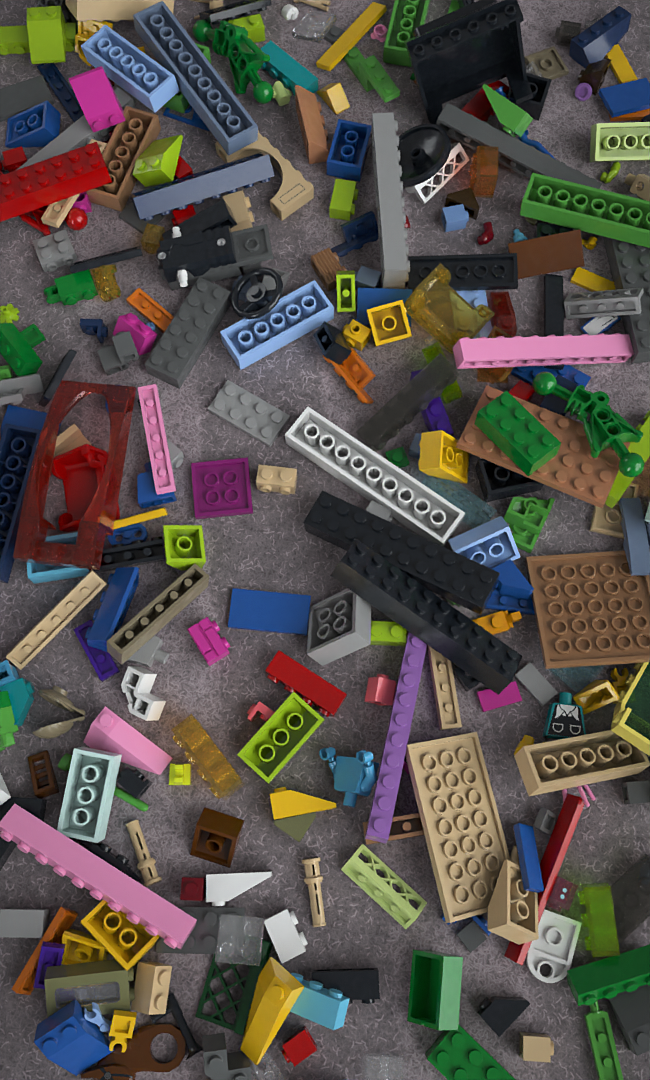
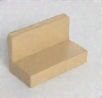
(69, 440)

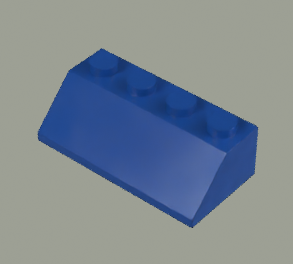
(113, 607)

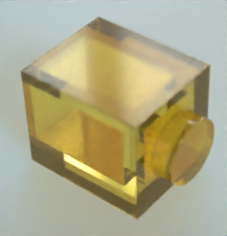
(151, 238)

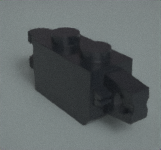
(119, 861)

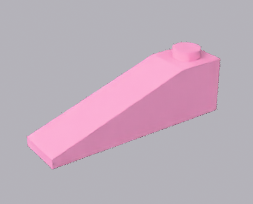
(115, 735)

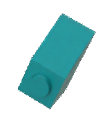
(20, 697)

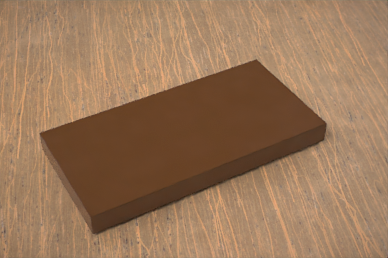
(548, 253)

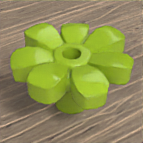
(8, 314)

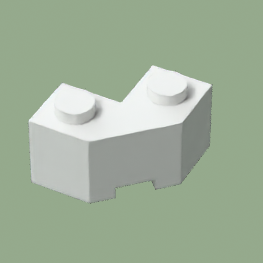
(137, 686)

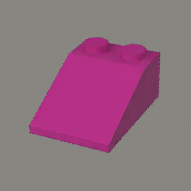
(97, 99)

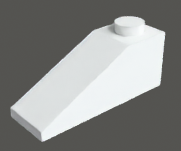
(229, 885)

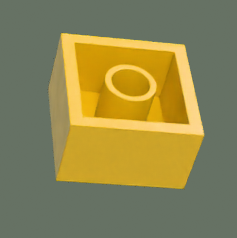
(388, 323)

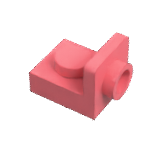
(265, 712)

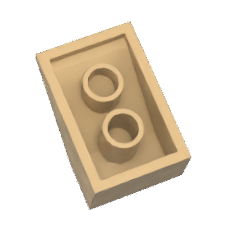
(513, 909)

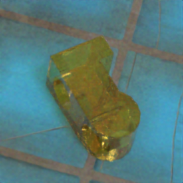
(106, 282)

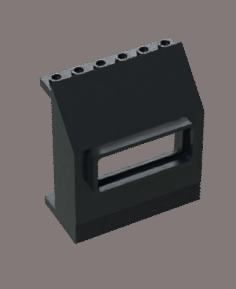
(467, 51)

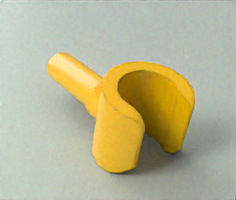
(590, 243)

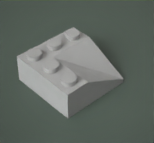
(338, 627)

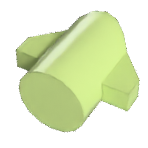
(281, 94)

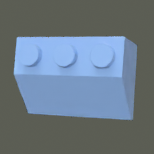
(487, 544)

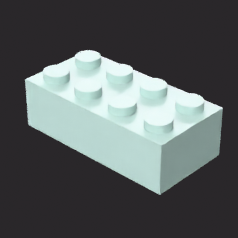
(89, 794)

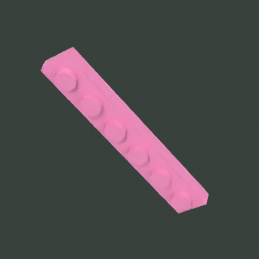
(156, 439)

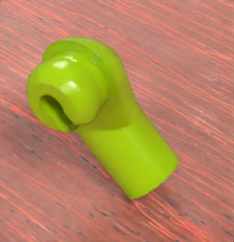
(608, 177)

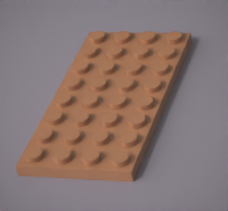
(569, 471)

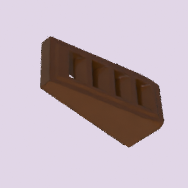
(51, 781)

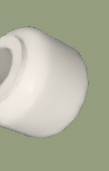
(289, 12)

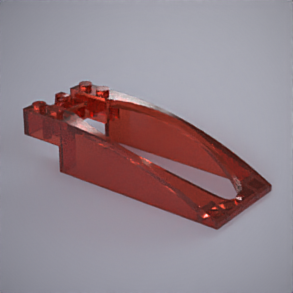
(101, 513)

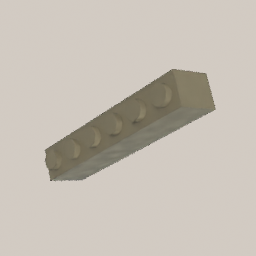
(157, 614)

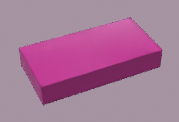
(490, 700)

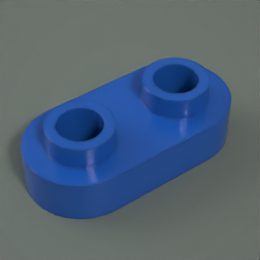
(128, 534)

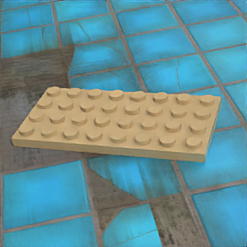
(458, 822)

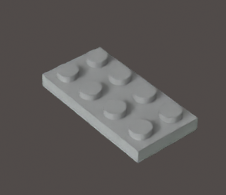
(248, 413)

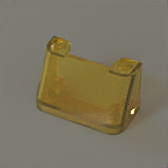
(444, 311)

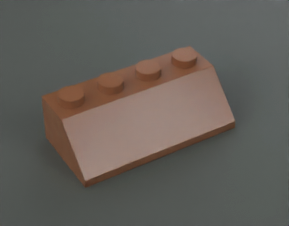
(311, 125)

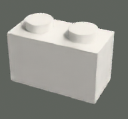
(285, 935)

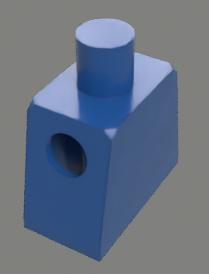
(146, 490)

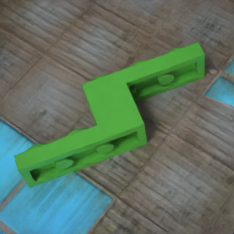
(371, 74)

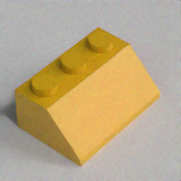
(118, 935)

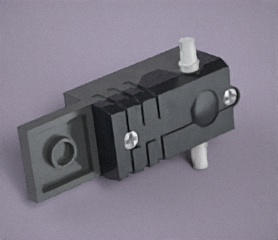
(211, 254)

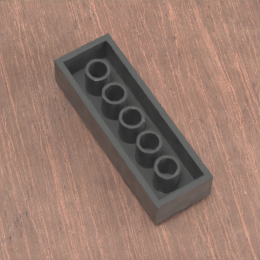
(189, 332)

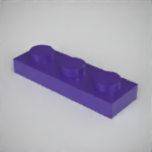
(100, 660)

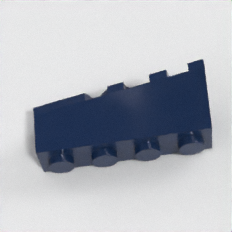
(600, 37)

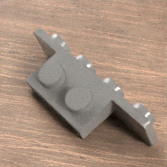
(14, 389)

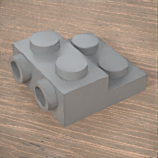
(55, 250)

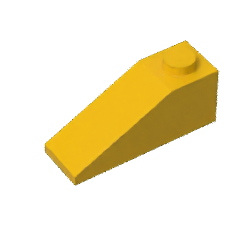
(292, 803)

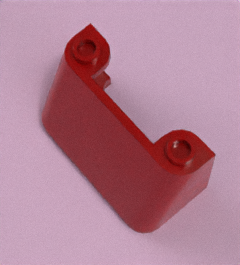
(81, 475)

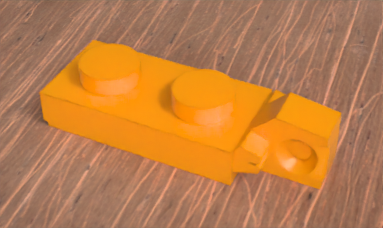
(498, 621)

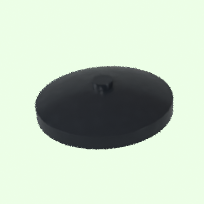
(422, 153)

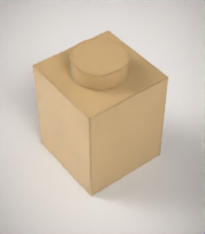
(535, 1047)

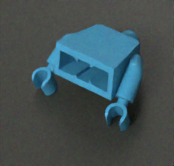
(352, 774)

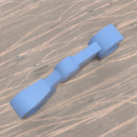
(97, 1018)

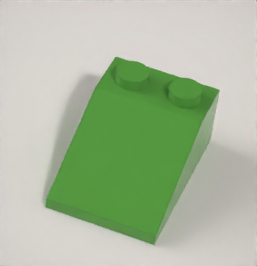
(510, 115)

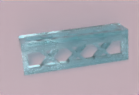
(459, 497)

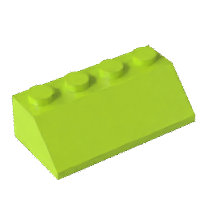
(281, 737)

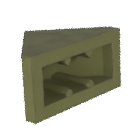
(297, 825)

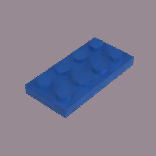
(527, 374)

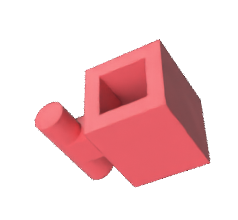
(380, 690)

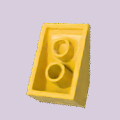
(442, 458)

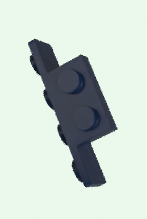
(357, 233)

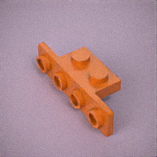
(356, 374)

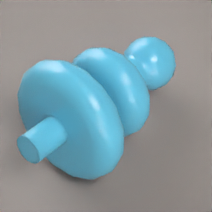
(518, 236)

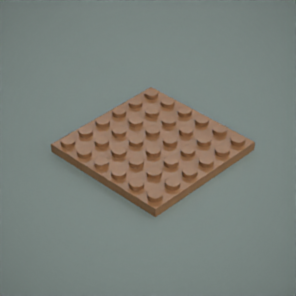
(590, 609)

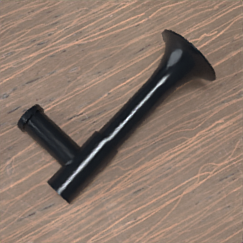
(174, 1008)

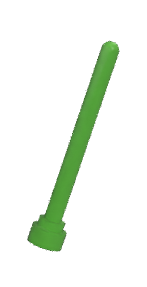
(64, 764)

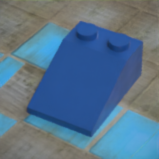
(33, 127)
(71, 1039)

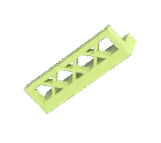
(381, 888)

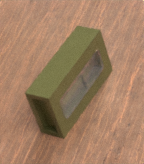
(89, 982)

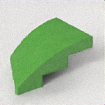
(527, 519)

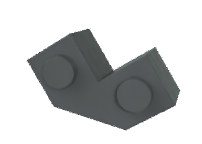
(117, 356)
(224, 1065)

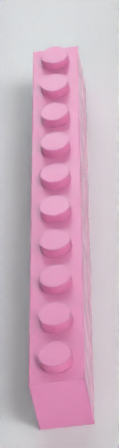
(542, 351)
(97, 876)

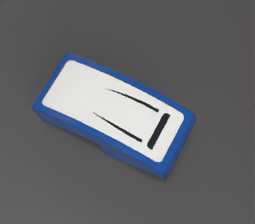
(599, 324)

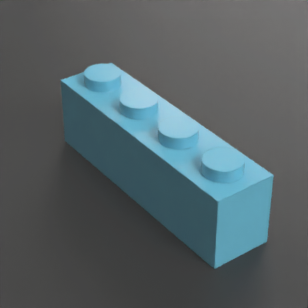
(320, 1004)

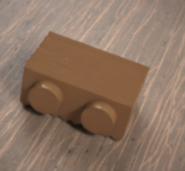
(326, 265)

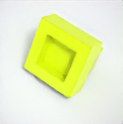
(180, 774)

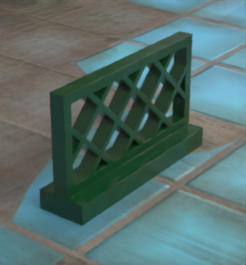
(243, 1010)

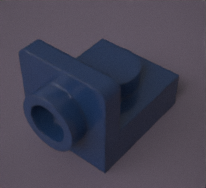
(94, 326)

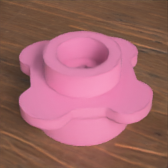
(377, 30)

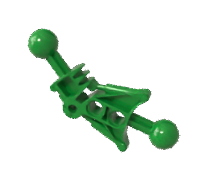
(234, 44)
(604, 426)

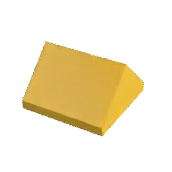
(81, 948)

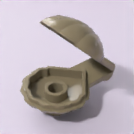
(58, 697)

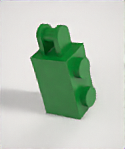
(72, 288)

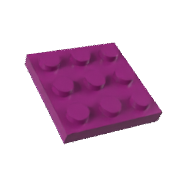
(221, 488)

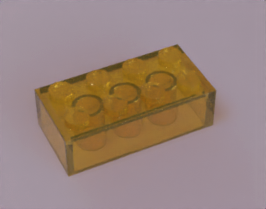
(210, 760)

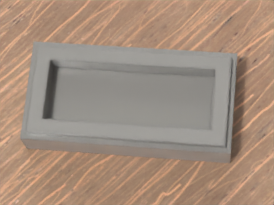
(536, 684)

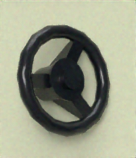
(257, 295)

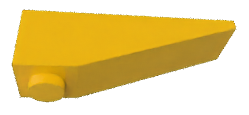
(271, 1003)

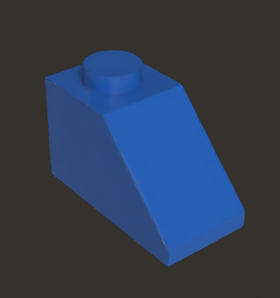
(512, 581)

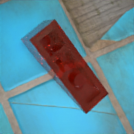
(504, 313)

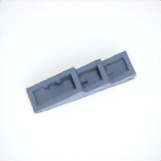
(635, 536)

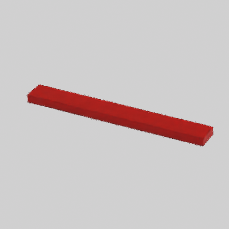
(551, 864)

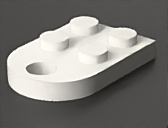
(555, 946)

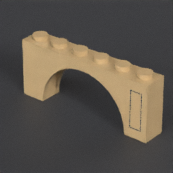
(294, 188)

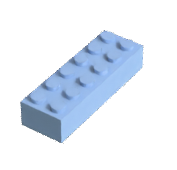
(130, 68)
(287, 321)

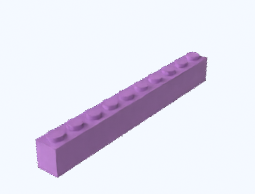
(396, 740)

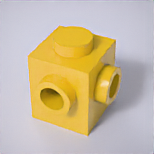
(356, 334)

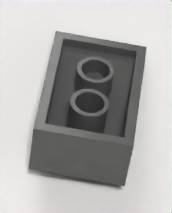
(633, 1017)

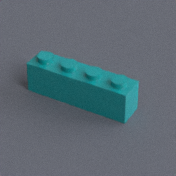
(288, 70)

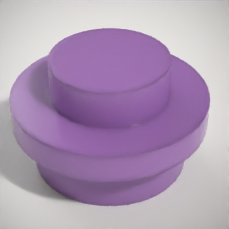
(583, 91)

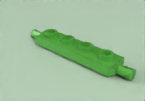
(602, 1044)

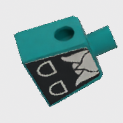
(564, 719)

